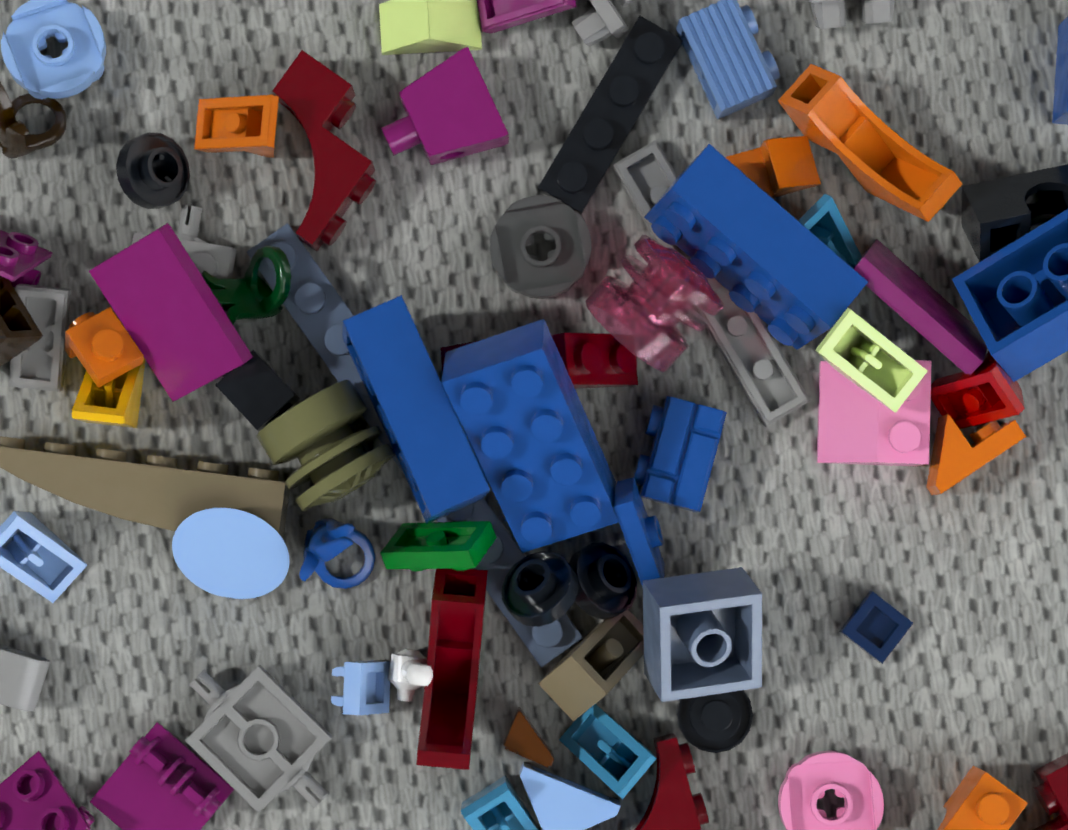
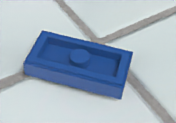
(640, 531)

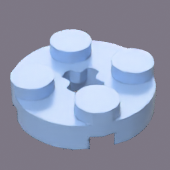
(48, 76)

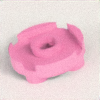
(823, 771)

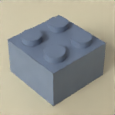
(702, 634)

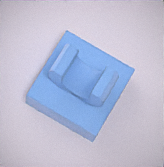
(365, 687)

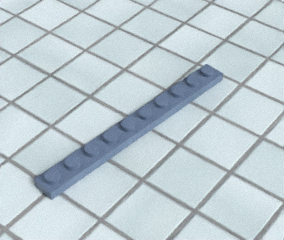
(320, 316)

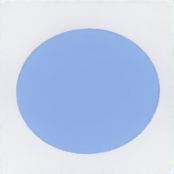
(230, 553)

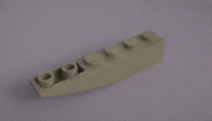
(146, 493)

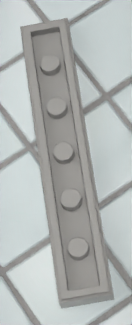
(738, 333)

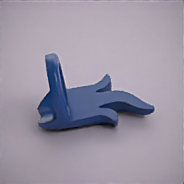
(326, 542)

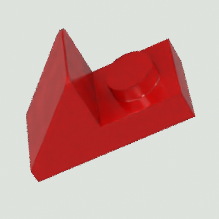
(978, 397)

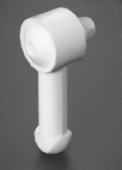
(408, 673)

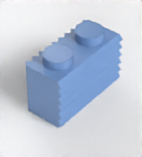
(727, 56)

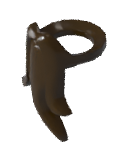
(13, 133)

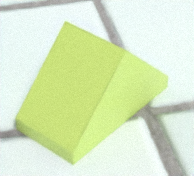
(429, 26)
(870, 360)

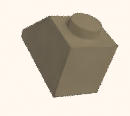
(595, 664)

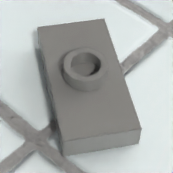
(43, 362)

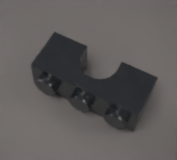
(1007, 207)

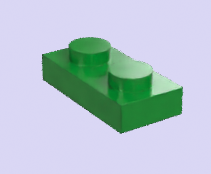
(438, 545)

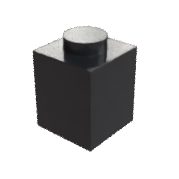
(257, 391)

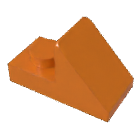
(237, 124)
(779, 165)
(956, 459)

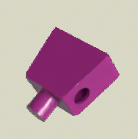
(448, 113)

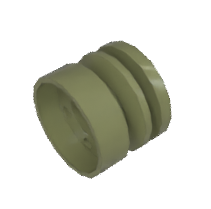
(325, 445)

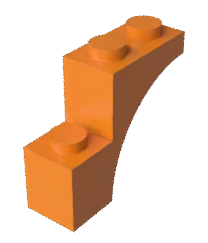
(875, 155)

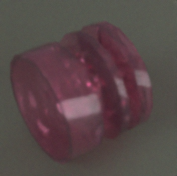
(650, 308)

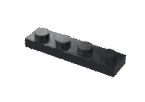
(610, 114)

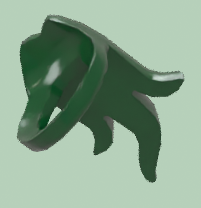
(250, 295)

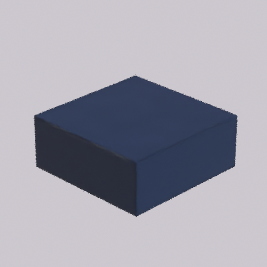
(876, 627)

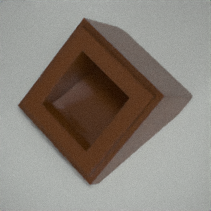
(526, 741)

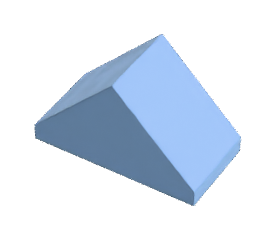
(37, 555)
(564, 803)

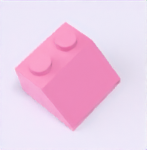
(866, 432)

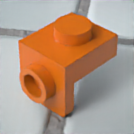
(102, 346)

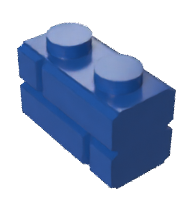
(680, 453)

